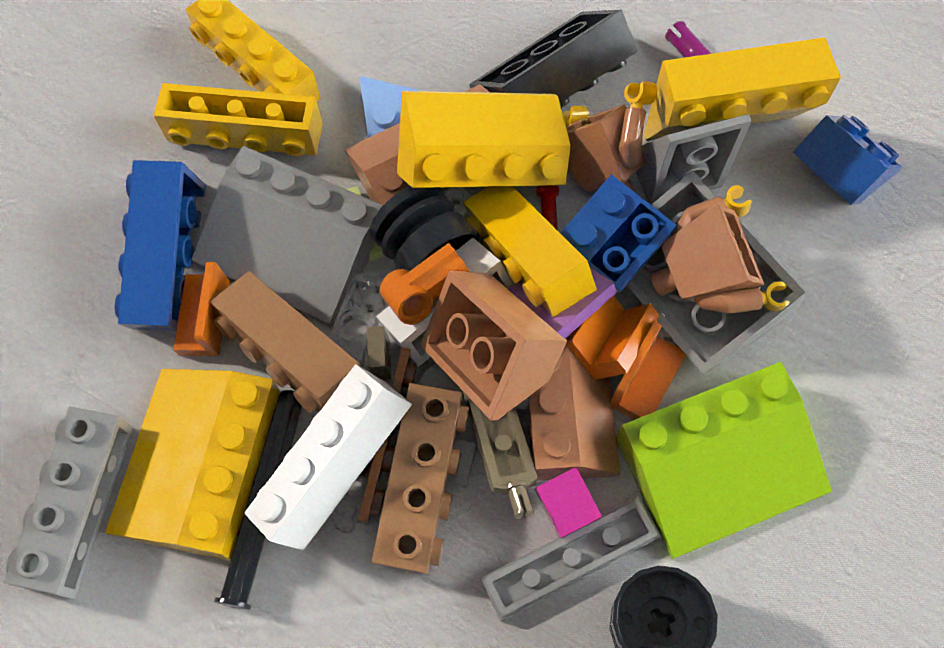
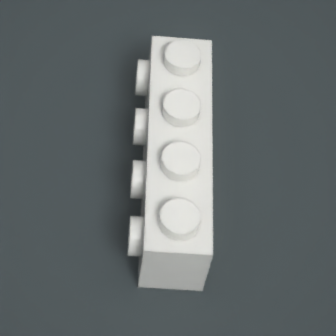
(327, 459)

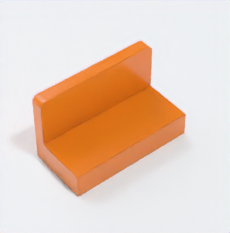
(195, 328)
(611, 338)
(648, 376)

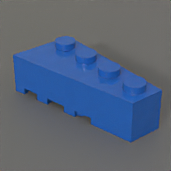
(157, 243)

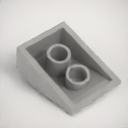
(703, 149)

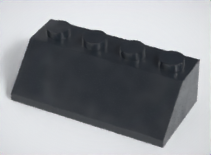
(566, 58)

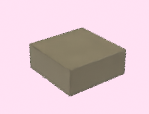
(379, 352)

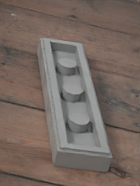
(569, 559)

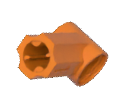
(412, 292)

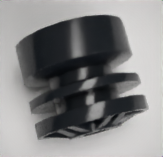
(418, 225)
(668, 594)

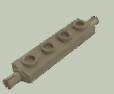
(505, 457)

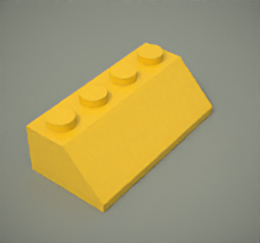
(482, 139)

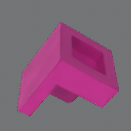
(567, 502)

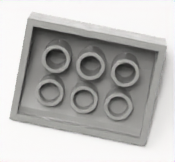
(288, 232)
(704, 334)

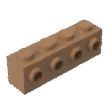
(282, 340)
(419, 479)

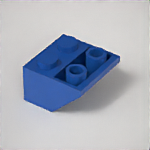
(848, 157)
(617, 232)

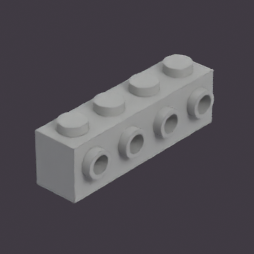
(69, 503)

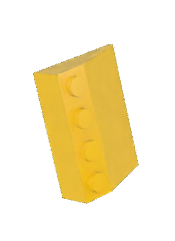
(755, 81)
(195, 461)

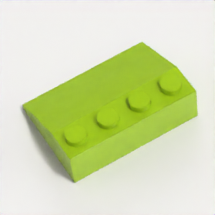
(725, 459)

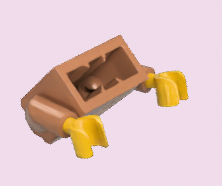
(608, 140)
(713, 260)

